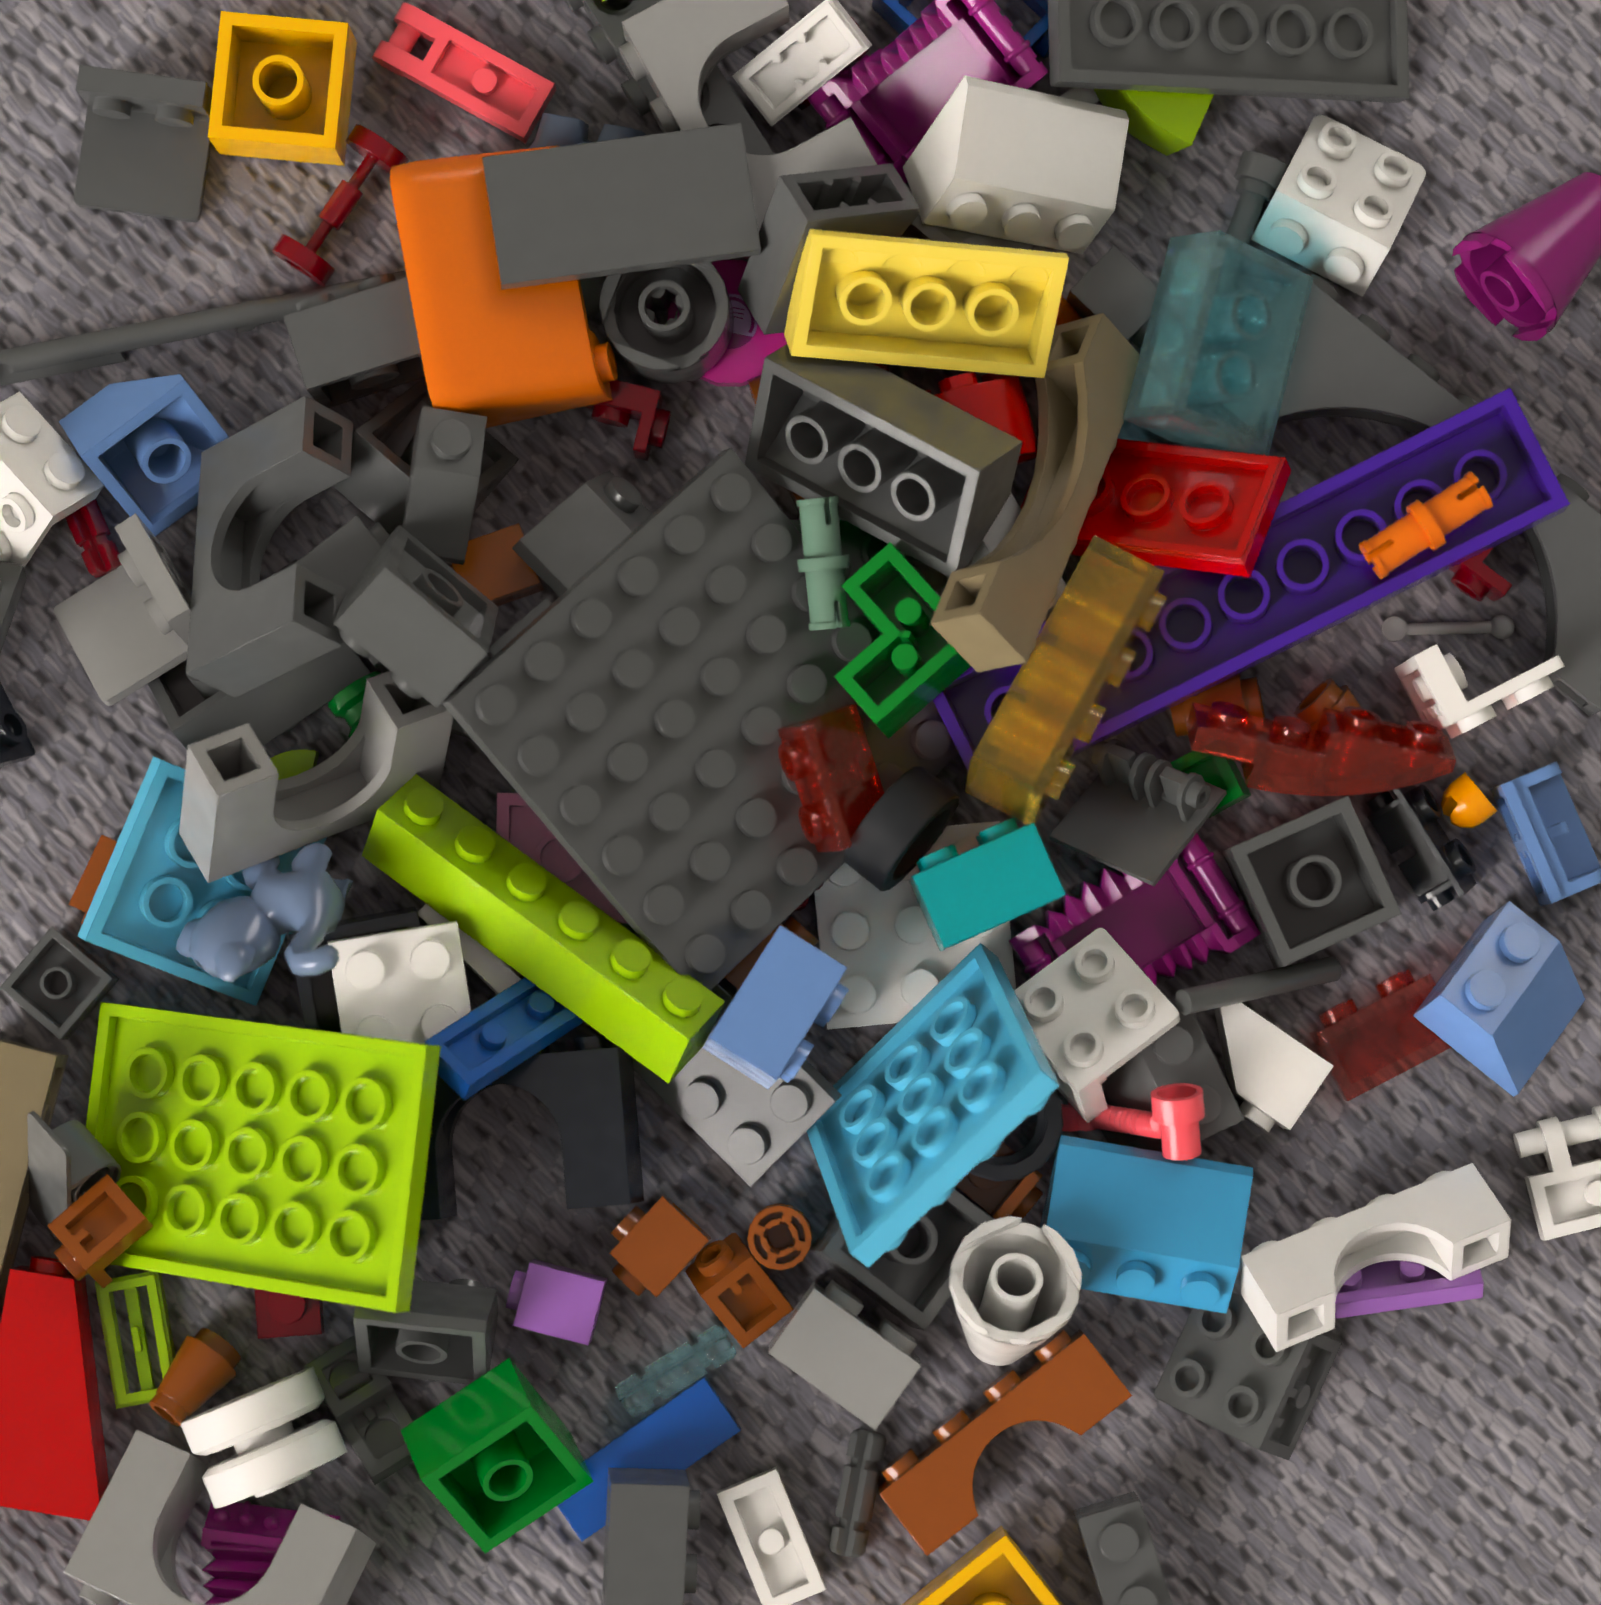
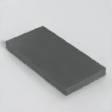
(621, 206)

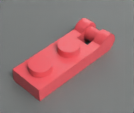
(466, 73)

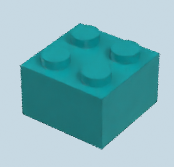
(985, 885)

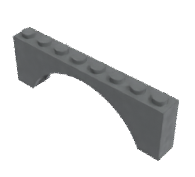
(1353, 372)

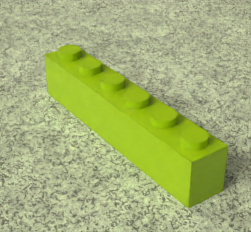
(541, 928)

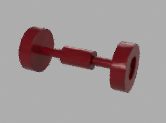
(340, 205)

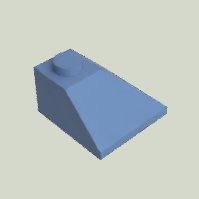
(146, 445)

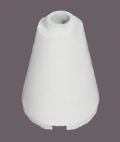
(1013, 1287)

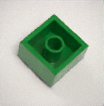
(496, 1456)

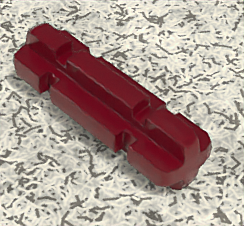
(91, 533)

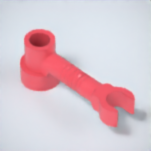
(1173, 1120)

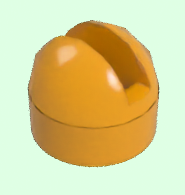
(1466, 803)

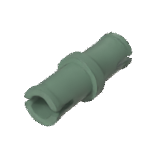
(823, 563)

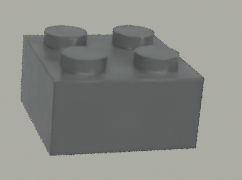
(59, 983)

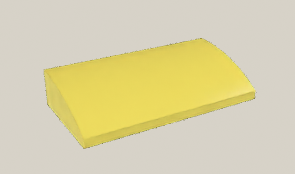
(925, 303)

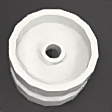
(266, 1444)

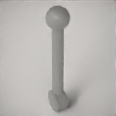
(1396, 628)

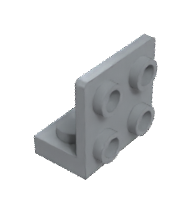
(130, 620)

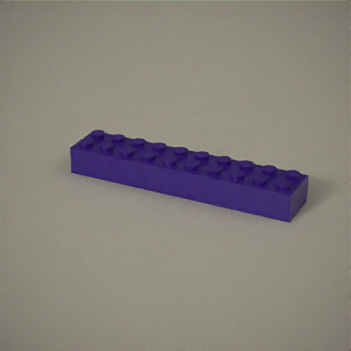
(1306, 570)

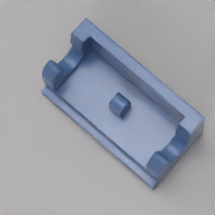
(1548, 834)

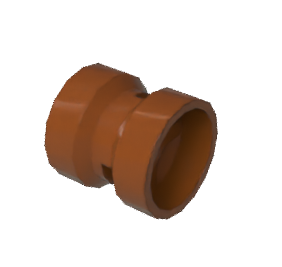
(783, 1227)

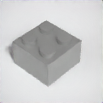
(846, 1353)

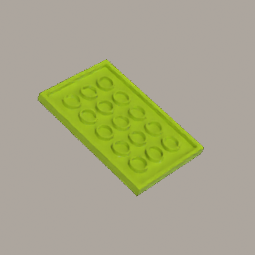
(267, 1151)

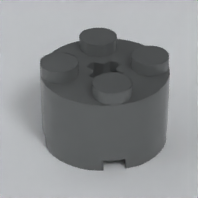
(685, 345)

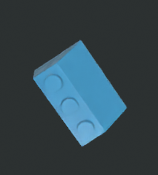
(1150, 1221)

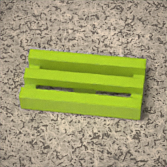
(112, 1338)

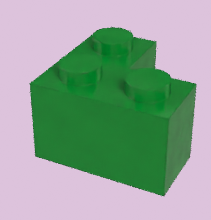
(909, 658)

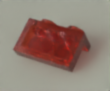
(832, 775)
(1379, 1037)

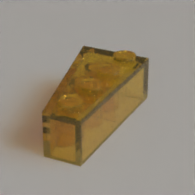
(1061, 685)

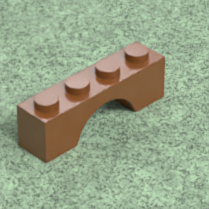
(1065, 1387)

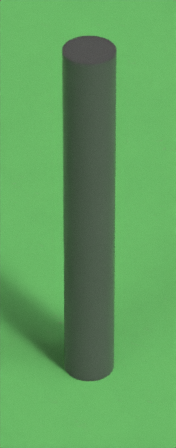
(1257, 985)

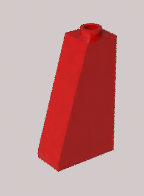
(49, 1395)

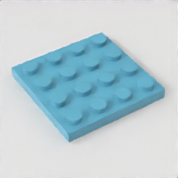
(929, 1104)

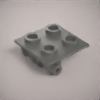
(1137, 812)

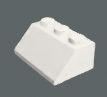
(1019, 165)

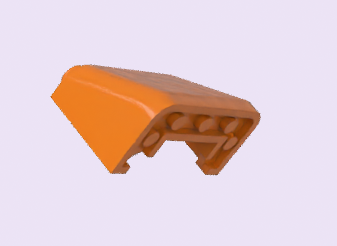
(482, 345)

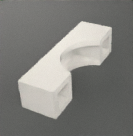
(1442, 1223)

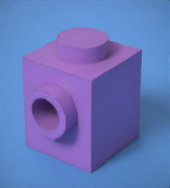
(557, 1301)

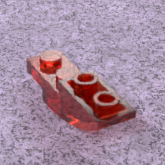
(1345, 755)

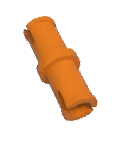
(1425, 525)

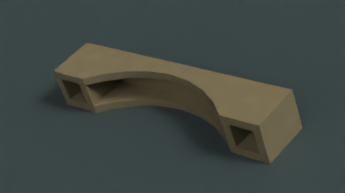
(1001, 601)

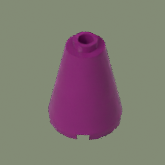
(1534, 257)

